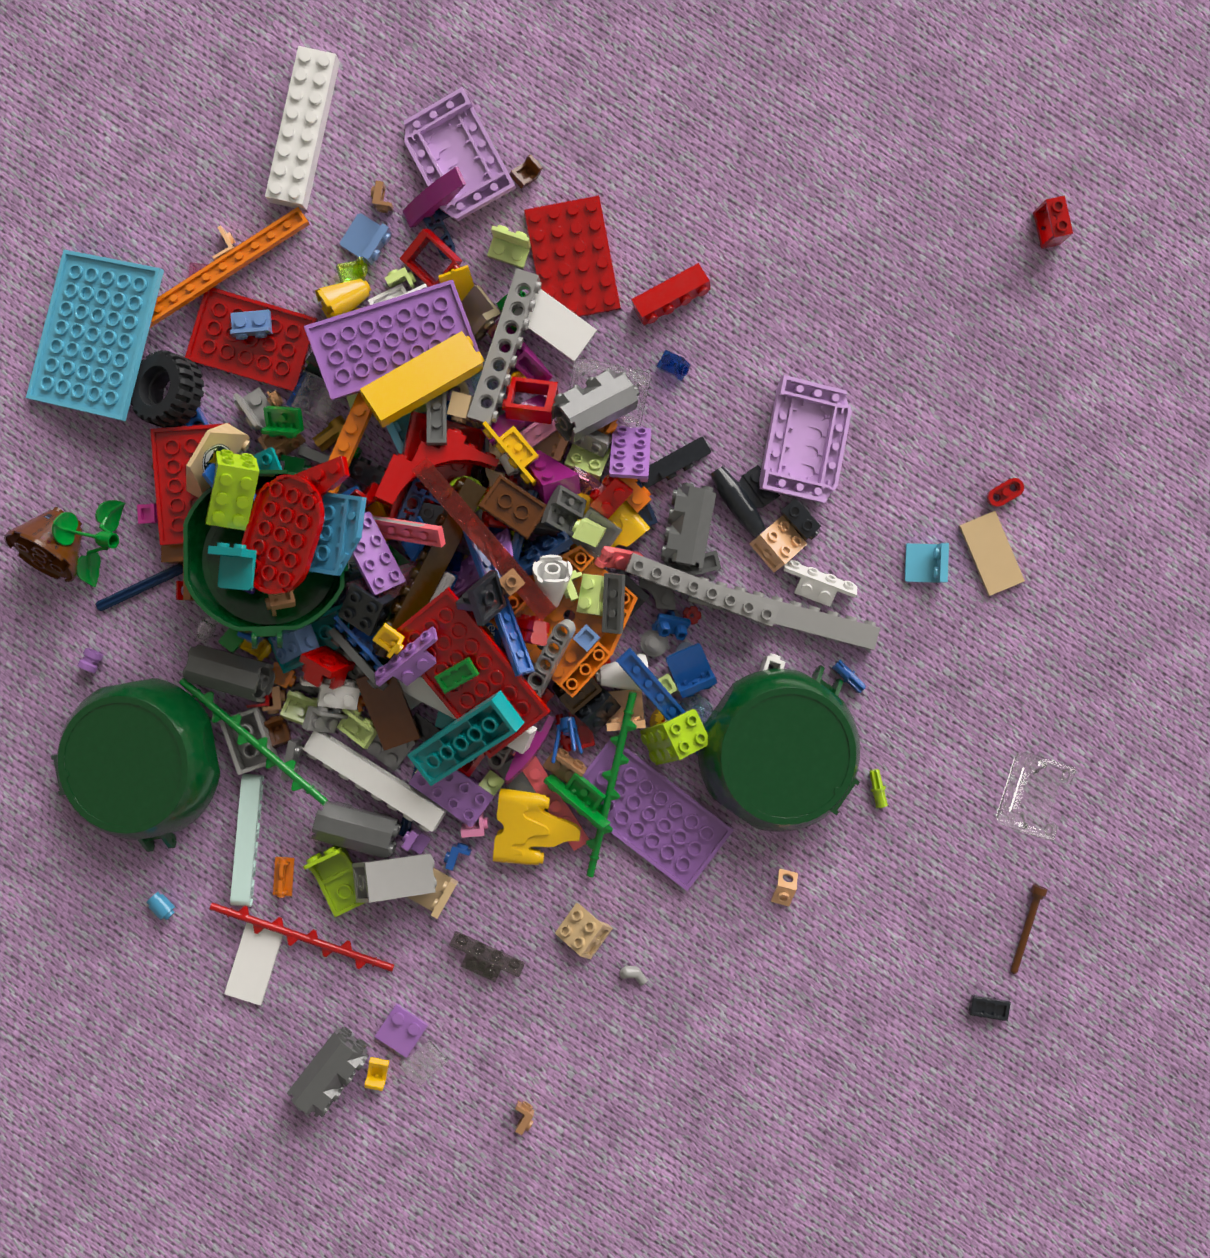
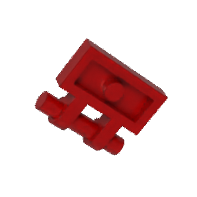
(585, 735)

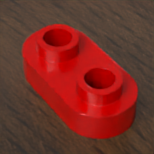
(1005, 493)

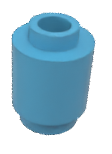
(161, 906)

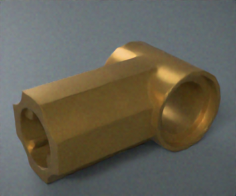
(330, 434)

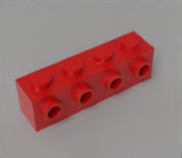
(671, 294)

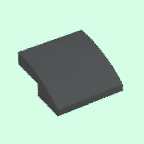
(563, 510)

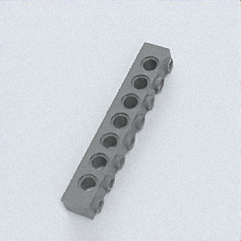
(521, 281)
(701, 590)

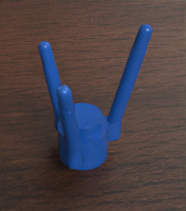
(568, 727)

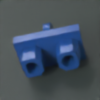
(671, 624)

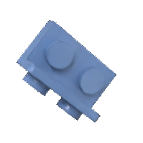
(251, 324)

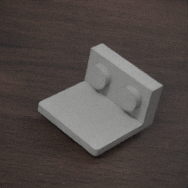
(253, 406)

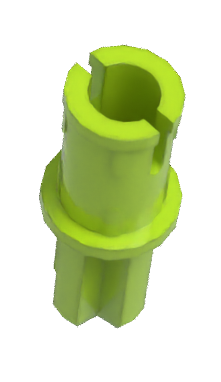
(878, 789)

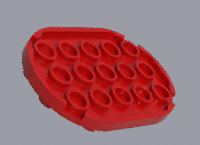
(284, 532)

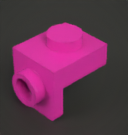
(147, 513)

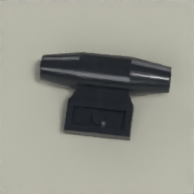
(744, 497)

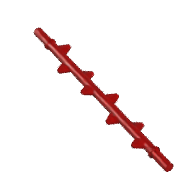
(293, 936)

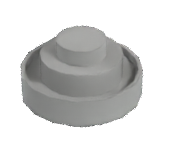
(653, 644)

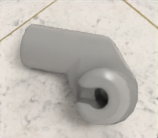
(633, 972)

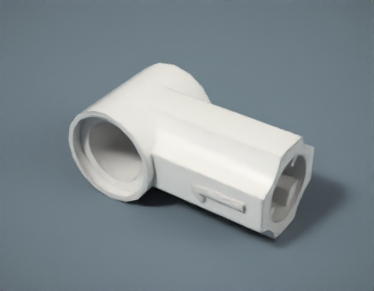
(508, 468)

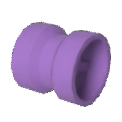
(90, 660)

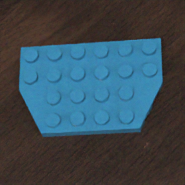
(339, 532)

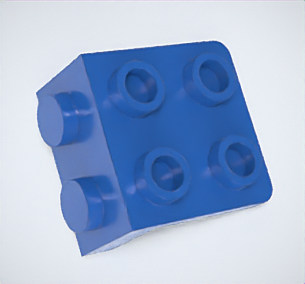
(691, 670)

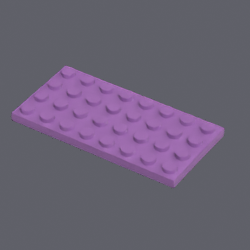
(383, 336)
(659, 818)

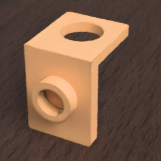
(228, 239)
(785, 890)

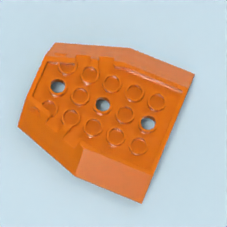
(576, 664)

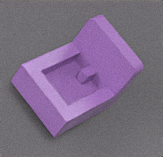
(415, 840)

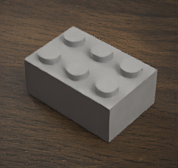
(246, 756)

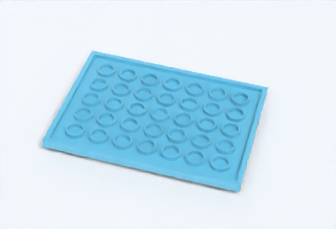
(95, 334)

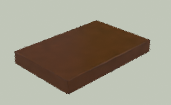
(513, 506)

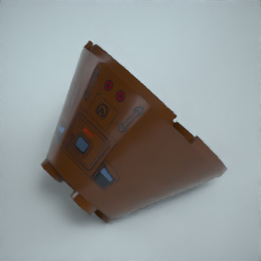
(40, 549)

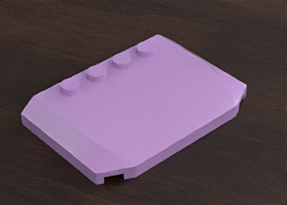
(452, 137)
(805, 440)

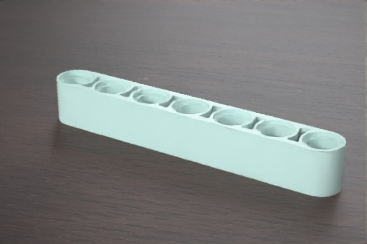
(246, 837)

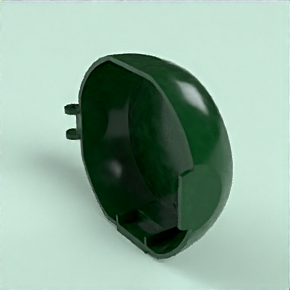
(236, 607)
(781, 749)
(138, 761)

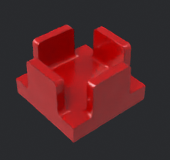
(325, 662)

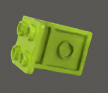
(232, 490)
(675, 738)
(335, 878)

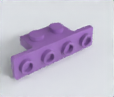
(410, 662)

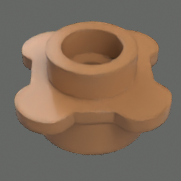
(275, 399)

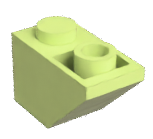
(588, 531)

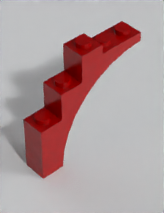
(400, 472)

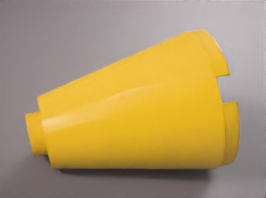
(342, 297)

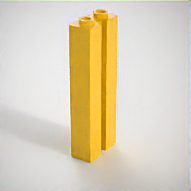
(422, 379)

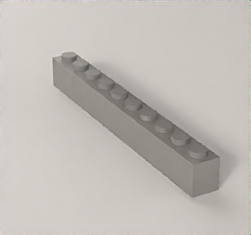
(812, 620)

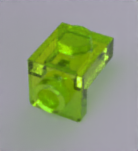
(352, 270)

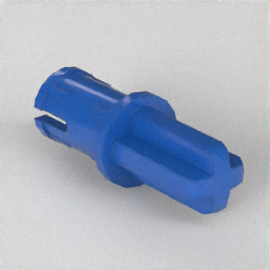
(849, 676)

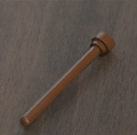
(1038, 893)

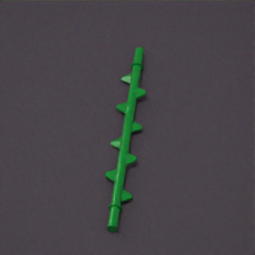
(260, 744)
(611, 777)

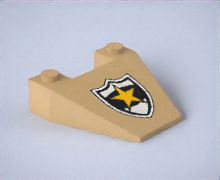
(214, 440)

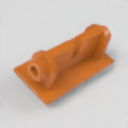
(283, 876)

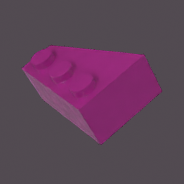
(551, 473)

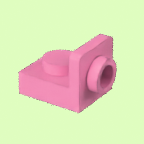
(477, 829)

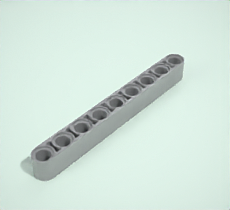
(544, 672)

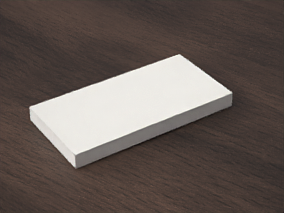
(558, 325)
(253, 965)

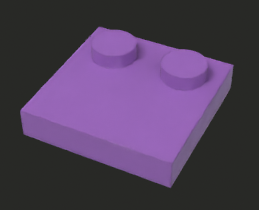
(401, 1030)

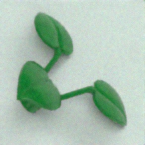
(64, 532)

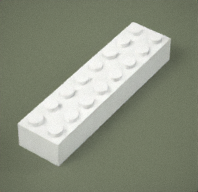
(302, 128)

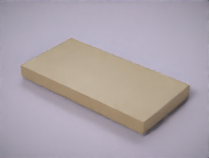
(991, 553)

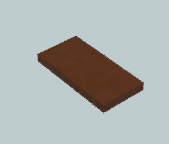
(389, 713)

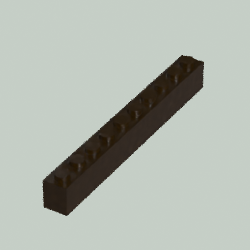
(431, 563)

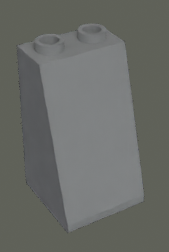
(394, 878)

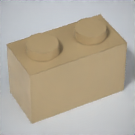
(459, 407)

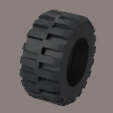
(183, 393)

